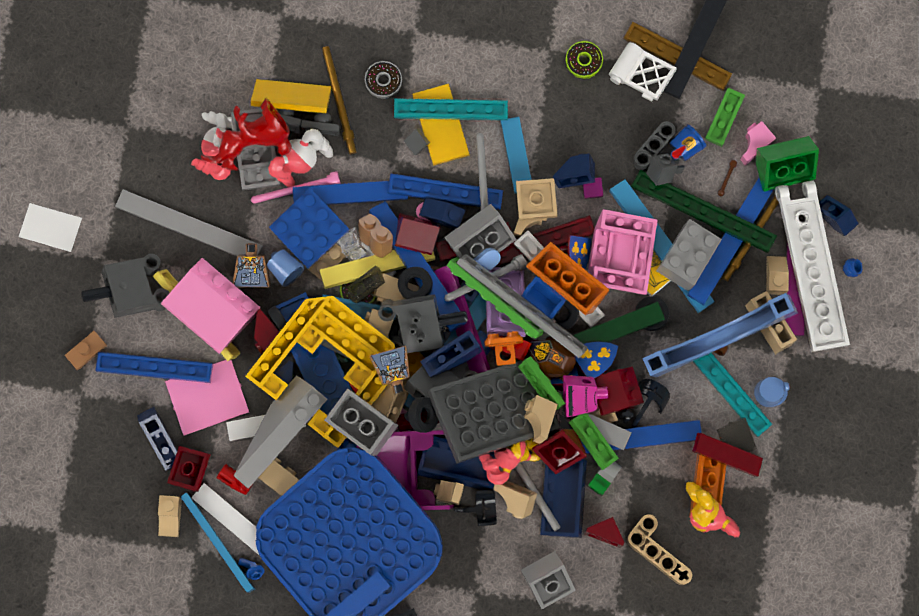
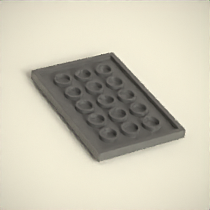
(485, 411)

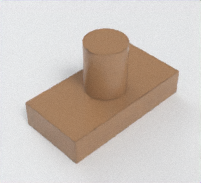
(85, 350)

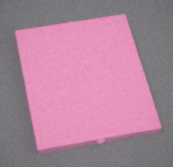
(207, 404)

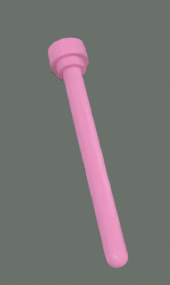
(331, 179)

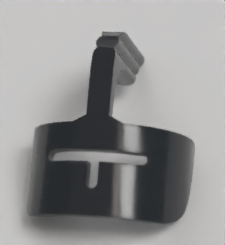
(651, 396)
(489, 502)

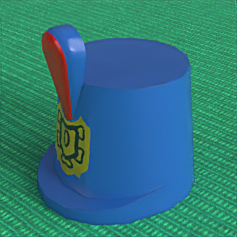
(686, 143)

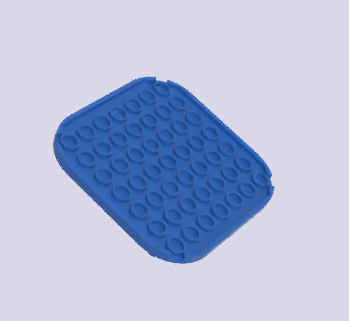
(342, 529)

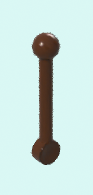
(732, 164)

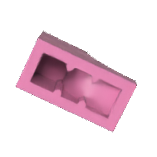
(757, 136)

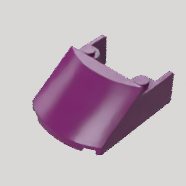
(401, 459)

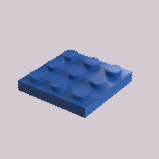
(309, 228)

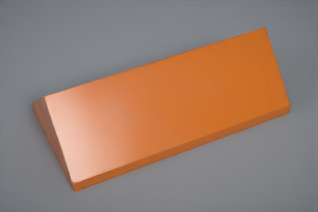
(568, 279)
(710, 477)

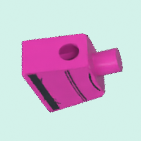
(581, 395)

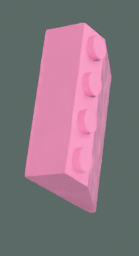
(210, 305)

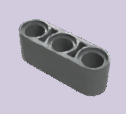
(656, 137)

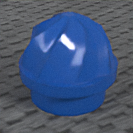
(852, 267)

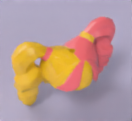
(507, 459)
(708, 513)

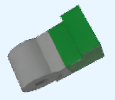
(604, 478)

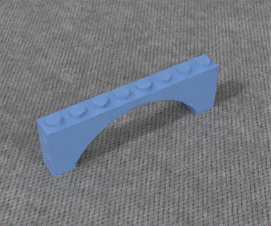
(748, 324)

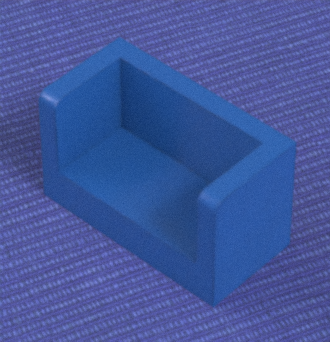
(544, 297)

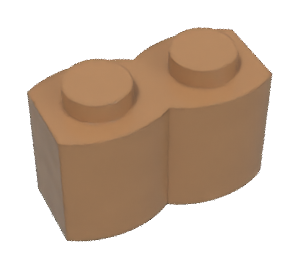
(375, 235)

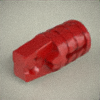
(226, 476)

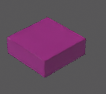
(593, 190)

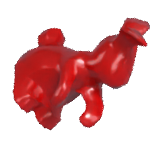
(264, 131)

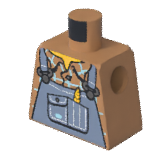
(251, 269)
(392, 367)

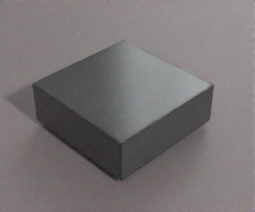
(416, 141)

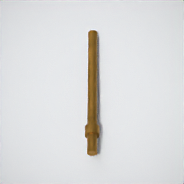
(347, 133)
(736, 261)

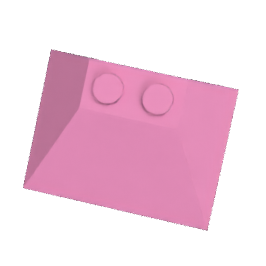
(622, 251)

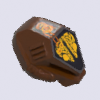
(552, 357)

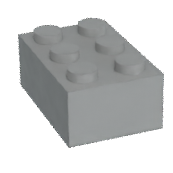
(689, 255)
(361, 422)

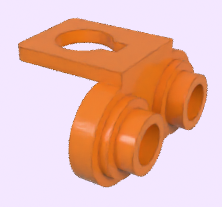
(495, 341)

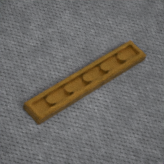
(670, 52)

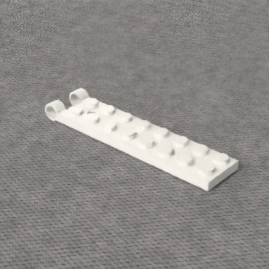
(813, 268)

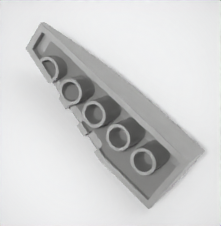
(279, 426)

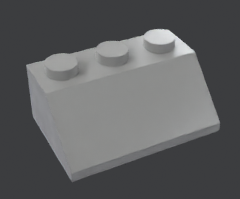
(481, 232)

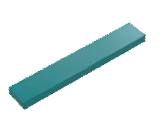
(450, 109)
(733, 393)

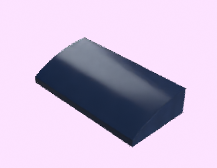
(440, 465)
(565, 498)

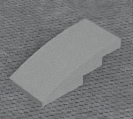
(255, 159)

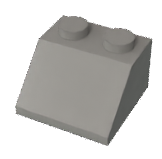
(548, 580)

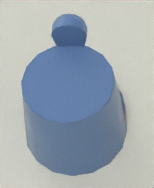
(285, 267)
(771, 391)

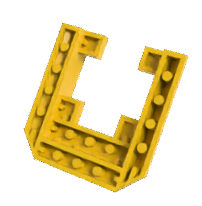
(342, 328)

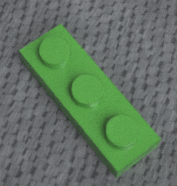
(724, 117)
(540, 382)
(593, 440)

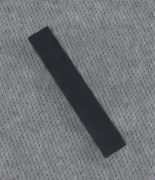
(694, 46)

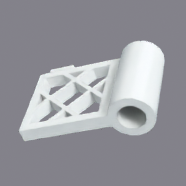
(628, 65)

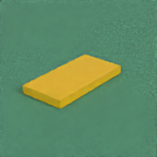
(292, 95)
(444, 135)

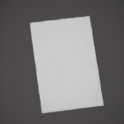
(50, 227)

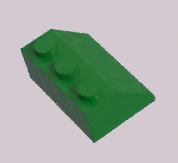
(787, 163)

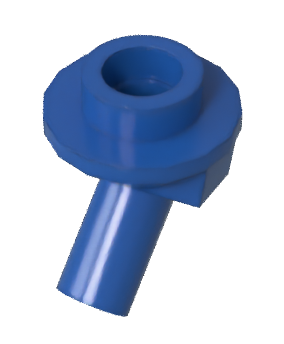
(254, 571)

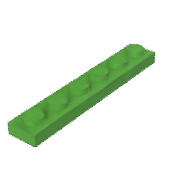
(500, 305)

